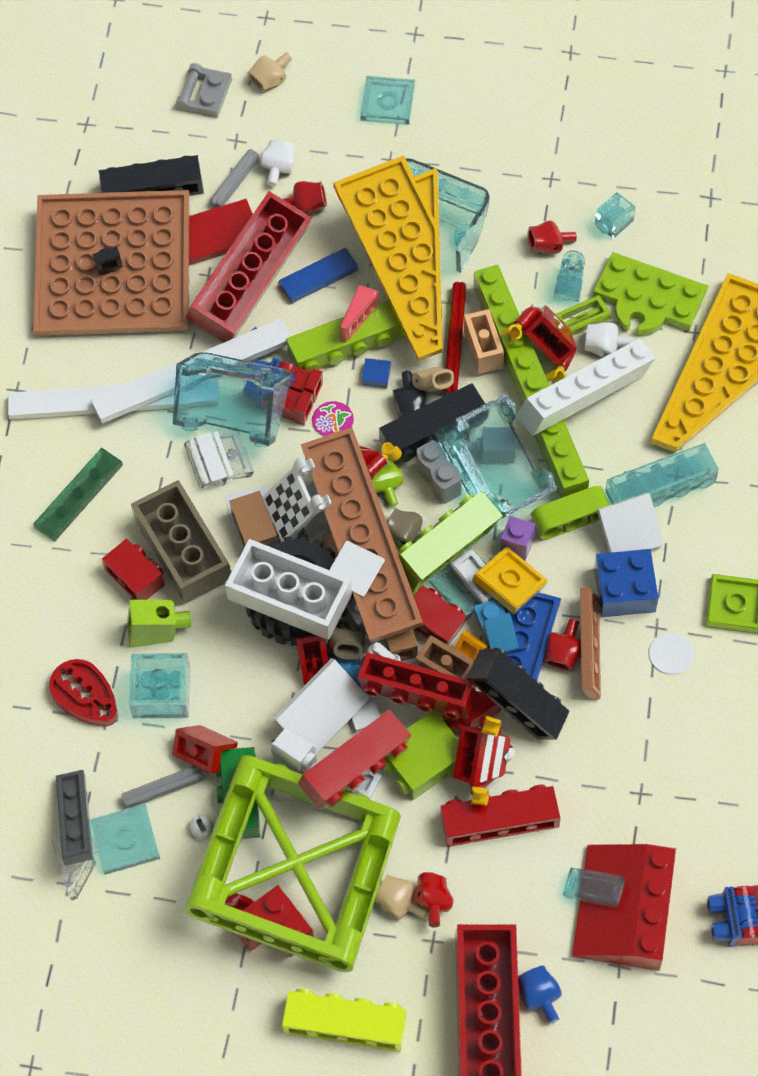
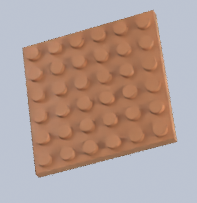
(139, 297)

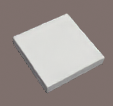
(631, 524)

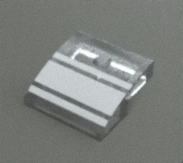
(218, 458)

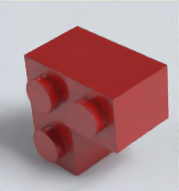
(279, 909)

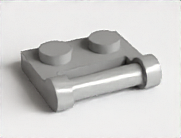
(211, 93)

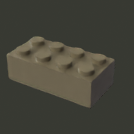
(181, 541)

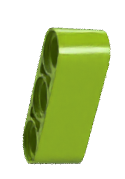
(569, 512)

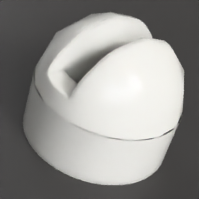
(195, 830)

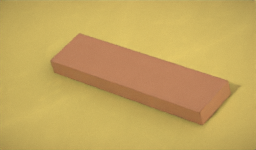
(590, 643)

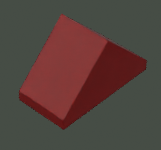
(311, 655)

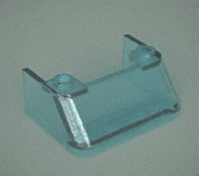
(460, 205)

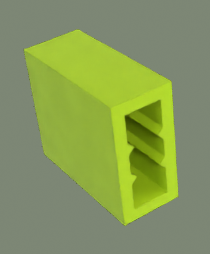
(428, 756)

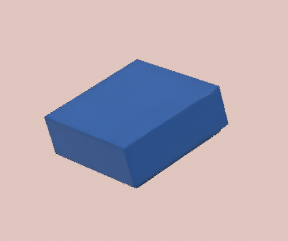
(376, 373)

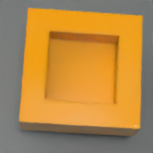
(469, 645)

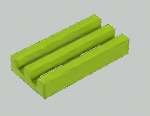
(581, 321)

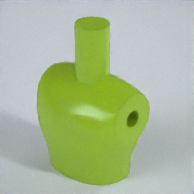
(386, 480)

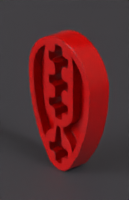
(91, 681)

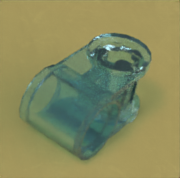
(570, 277)

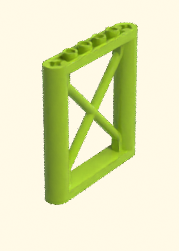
(209, 888)

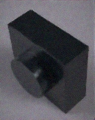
(107, 260)

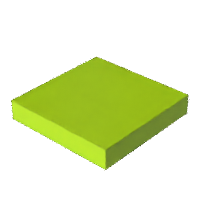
(733, 603)

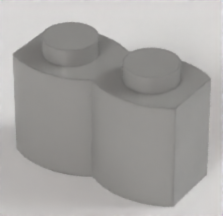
(438, 471)

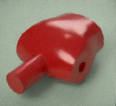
(308, 197)
(548, 238)
(564, 649)
(434, 895)

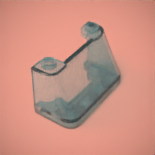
(230, 395)
(493, 457)

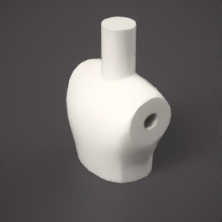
(277, 158)
(604, 339)

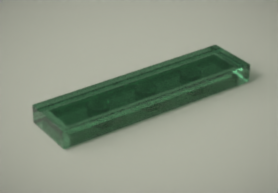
(78, 494)

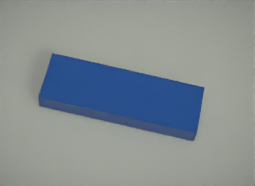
(318, 275)

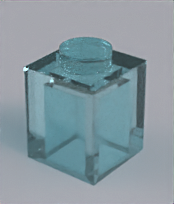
(614, 215)

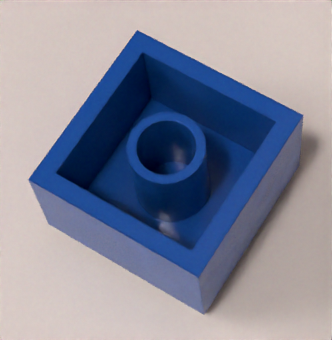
(626, 583)

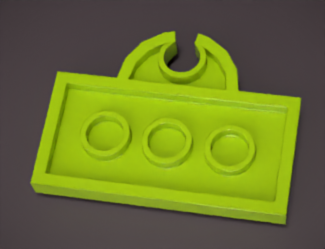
(649, 295)

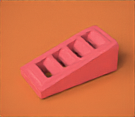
(361, 306)

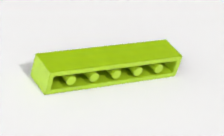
(324, 347)

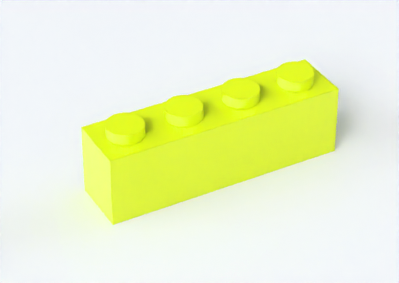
(344, 1020)

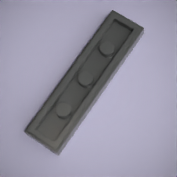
(74, 817)

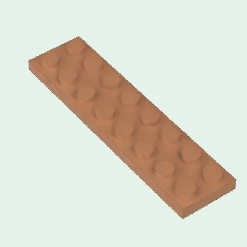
(358, 518)

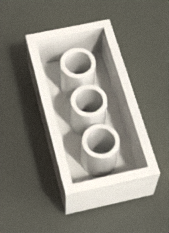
(288, 589)

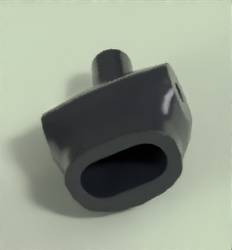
(408, 397)

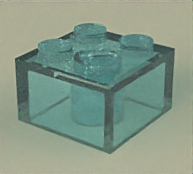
(159, 685)

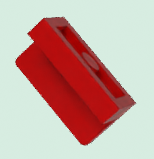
(201, 747)

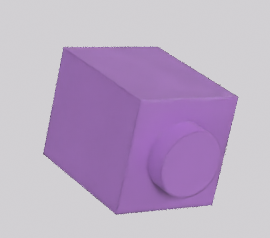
(518, 536)

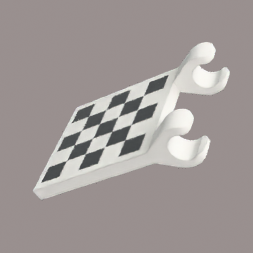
(291, 503)

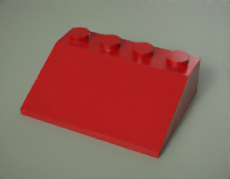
(637, 927)

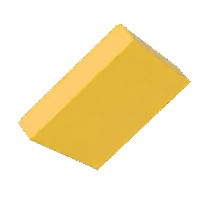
(510, 580)

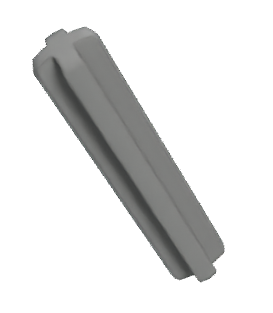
(234, 179)
(161, 786)

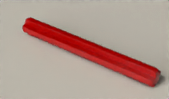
(455, 333)

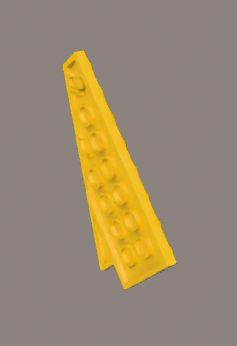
(400, 235)
(719, 366)

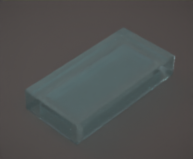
(593, 887)

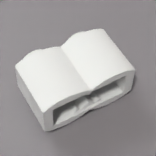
(293, 752)

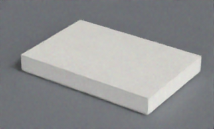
(322, 705)

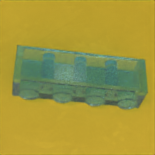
(666, 477)

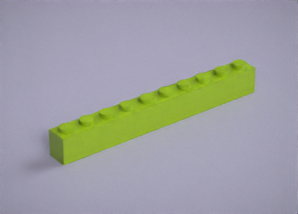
(529, 379)

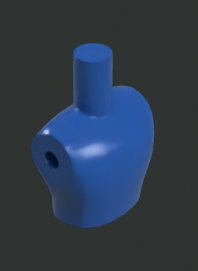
(540, 990)

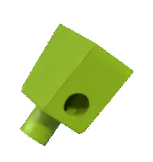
(154, 622)

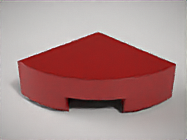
(238, 901)

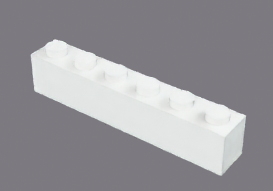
(585, 387)

